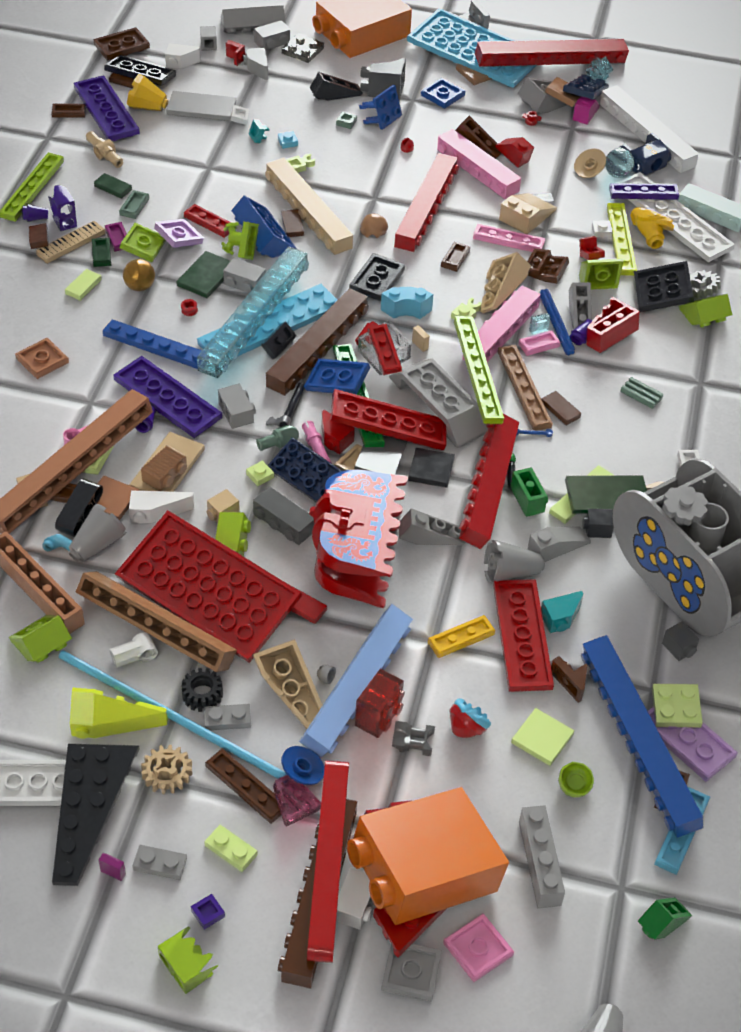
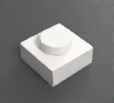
(239, 114)
(602, 228)
(686, 455)

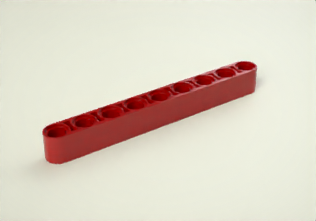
(328, 863)

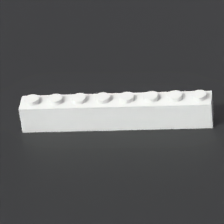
(642, 123)

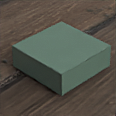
(346, 120)

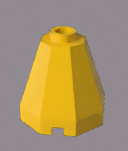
(146, 95)

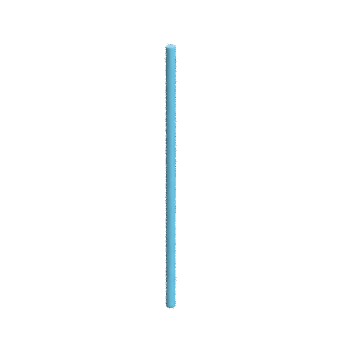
(172, 715)

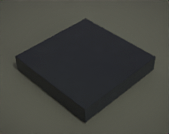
(431, 467)

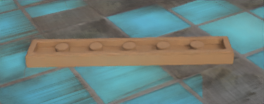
(524, 387)

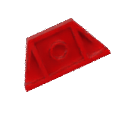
(406, 933)

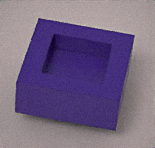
(207, 911)

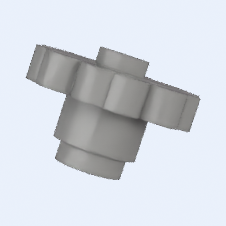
(684, 505)

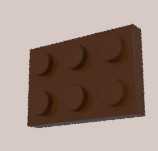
(121, 43)

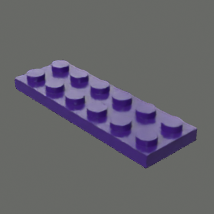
(106, 108)
(169, 396)

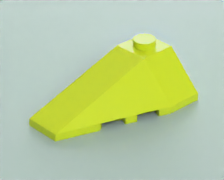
(102, 716)

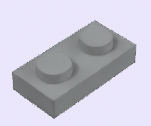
(227, 717)
(159, 862)

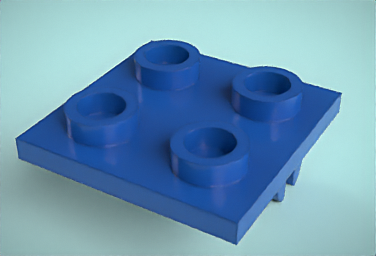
(387, 108)

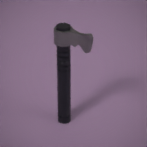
(286, 418)

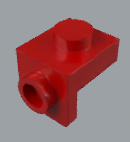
(589, 248)

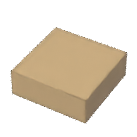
(420, 338)

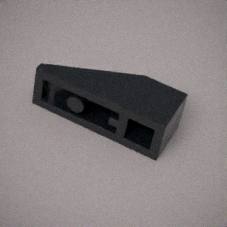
(332, 88)

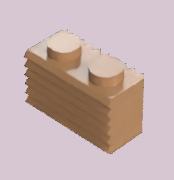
(164, 468)

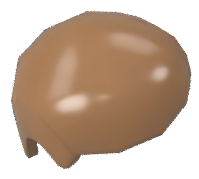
(374, 225)

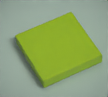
(143, 242)

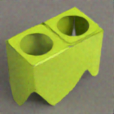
(185, 960)

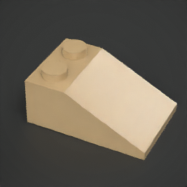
(525, 211)

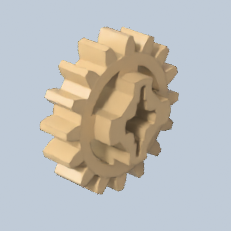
(165, 773)

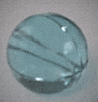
(619, 163)

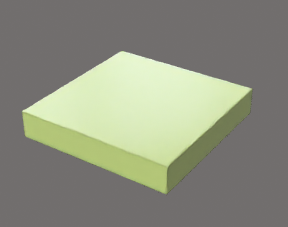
(542, 736)

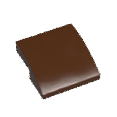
(547, 267)

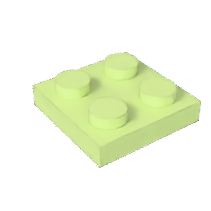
(677, 705)

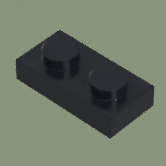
(278, 340)

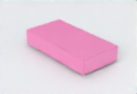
(539, 343)

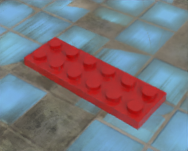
(388, 419)
(523, 636)

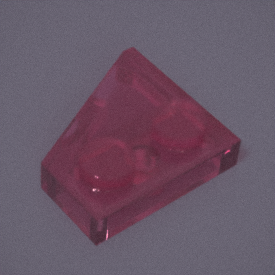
(294, 800)

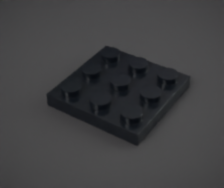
(663, 286)

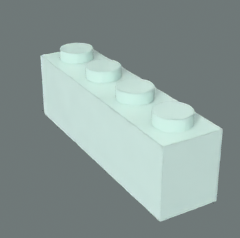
(712, 207)

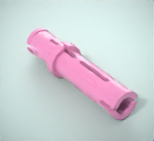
(315, 440)

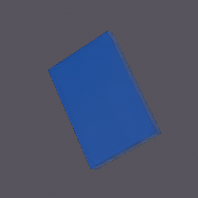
(337, 375)

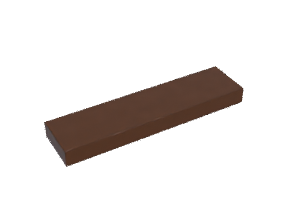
(244, 785)

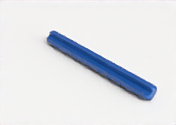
(557, 322)

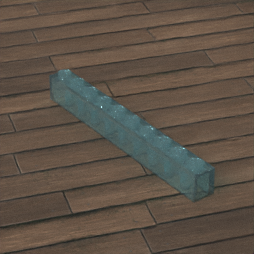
(252, 312)

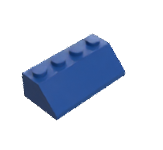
(270, 237)

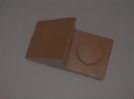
(571, 680)

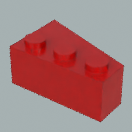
(612, 325)

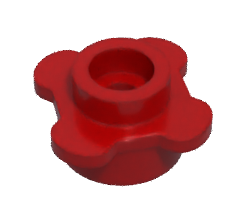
(531, 118)

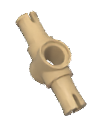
(104, 149)

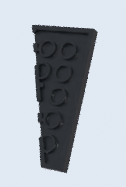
(88, 796)

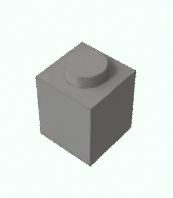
(208, 38)

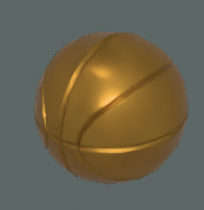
(138, 275)

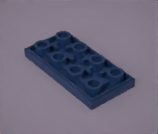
(586, 87)
(303, 469)

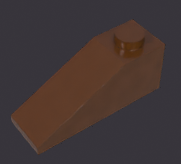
(477, 135)

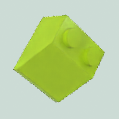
(601, 273)
(707, 310)
(41, 638)

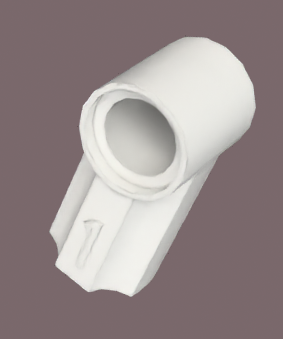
(140, 648)

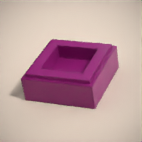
(112, 866)

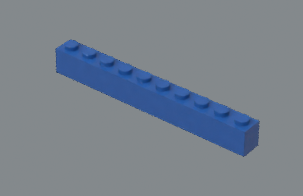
(642, 737)

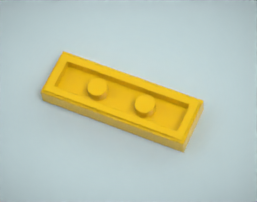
(461, 636)

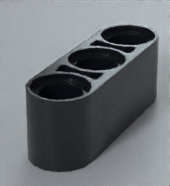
(78, 507)

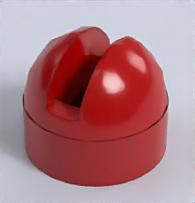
(407, 145)

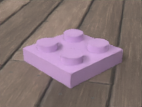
(178, 233)

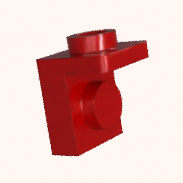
(235, 51)

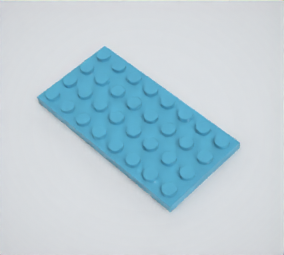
(457, 41)

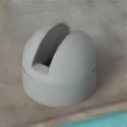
(326, 673)

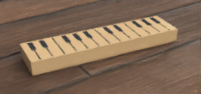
(70, 242)

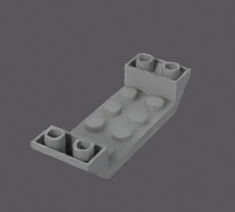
(445, 399)

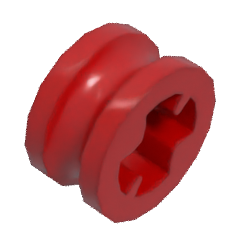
(189, 307)

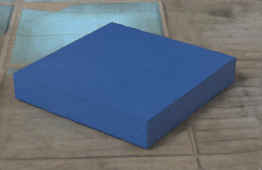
(443, 93)

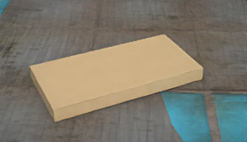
(185, 446)

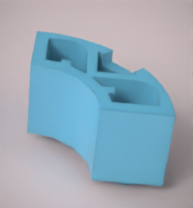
(406, 301)

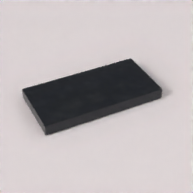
(132, 67)

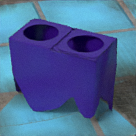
(60, 198)

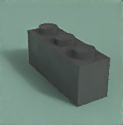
(283, 515)

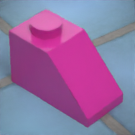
(585, 110)

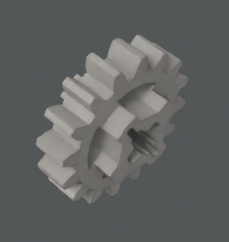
(704, 284)

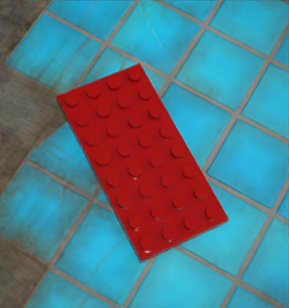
(208, 585)

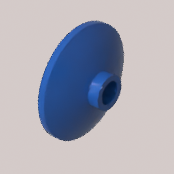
(302, 765)

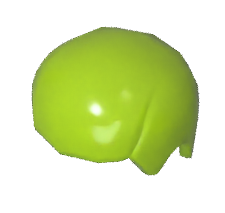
(576, 779)

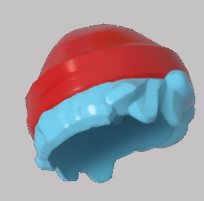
(467, 720)

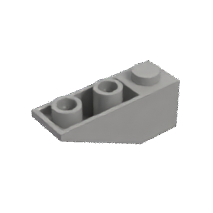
(428, 530)

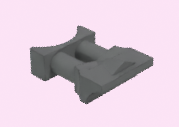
(403, 734)

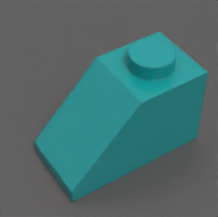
(561, 611)

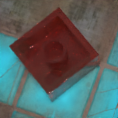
(379, 703)

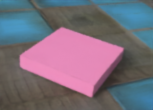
(478, 947)

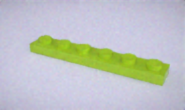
(31, 186)

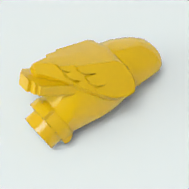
(651, 225)

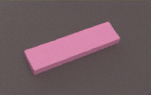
(508, 238)

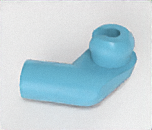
(56, 541)

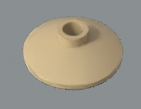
(590, 163)

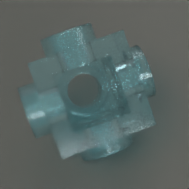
(599, 68)

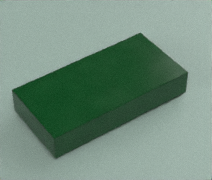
(113, 185)
(101, 252)

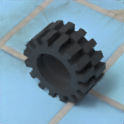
(202, 679)

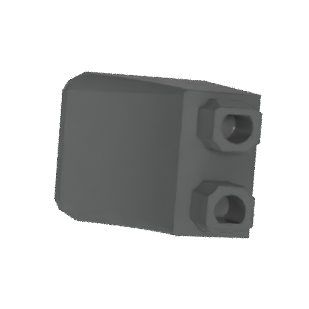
(383, 76)

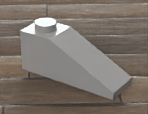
(580, 303)
(557, 541)

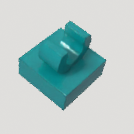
(257, 131)

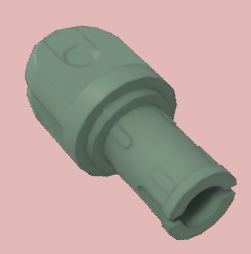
(278, 438)

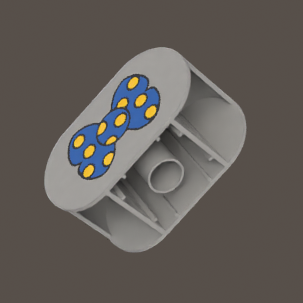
(693, 564)

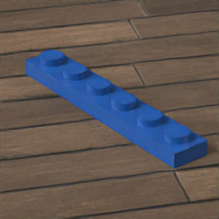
(152, 343)

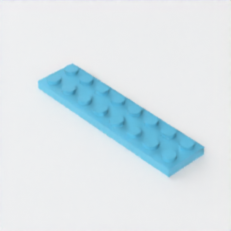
(295, 310)

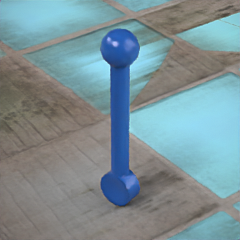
(548, 433)

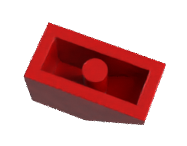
(516, 149)
(336, 435)

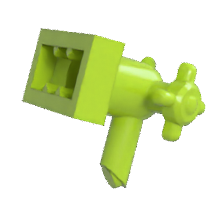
(245, 240)

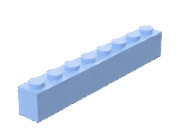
(341, 702)

